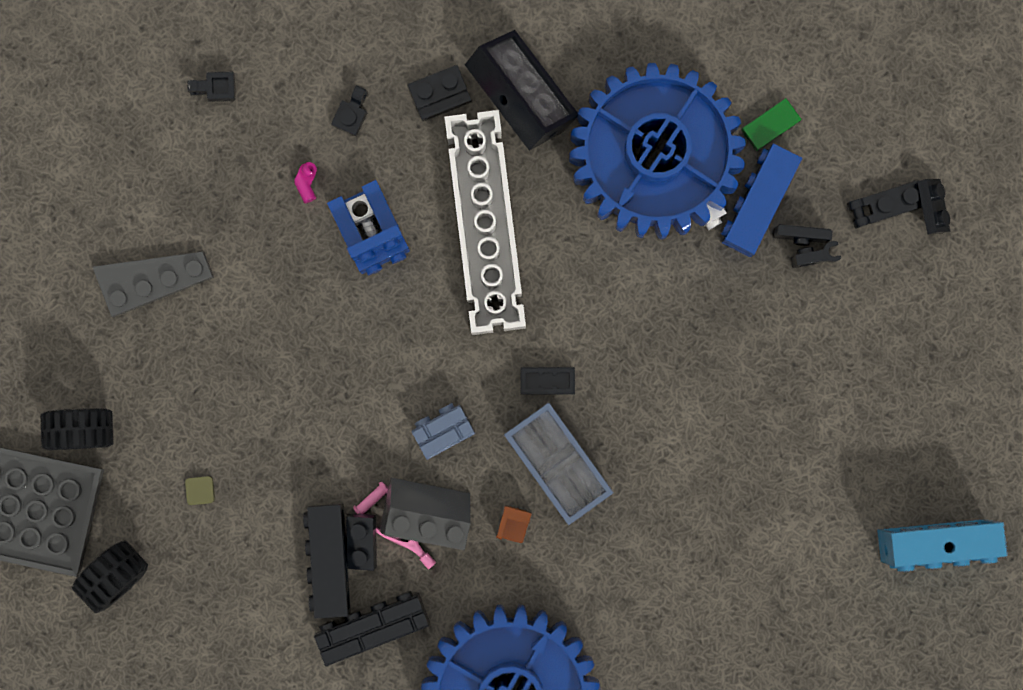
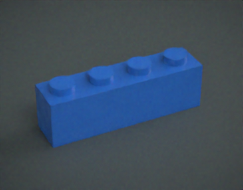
(761, 200)

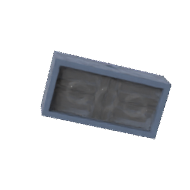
(558, 463)

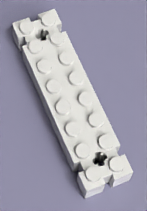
(485, 222)

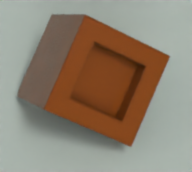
(513, 524)

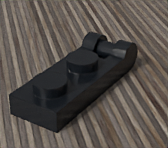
(886, 204)

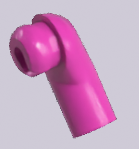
(304, 180)

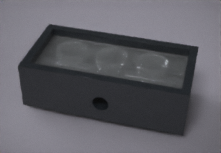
(521, 89)

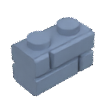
(443, 431)

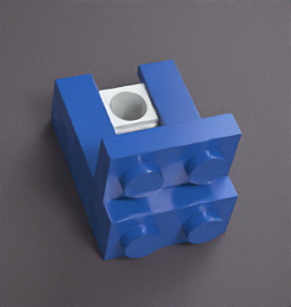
(379, 247)

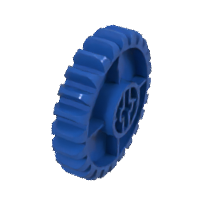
(664, 106)
(513, 648)

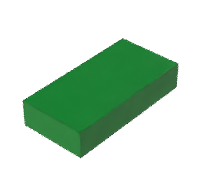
(771, 124)

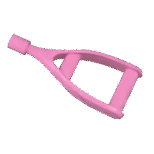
(414, 546)

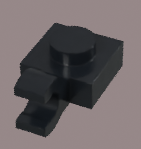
(217, 86)
(350, 115)
(808, 256)

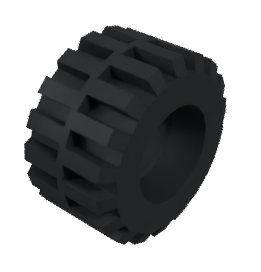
(76, 429)
(110, 576)

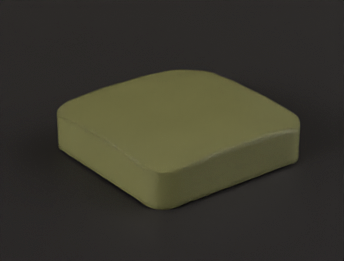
(200, 490)

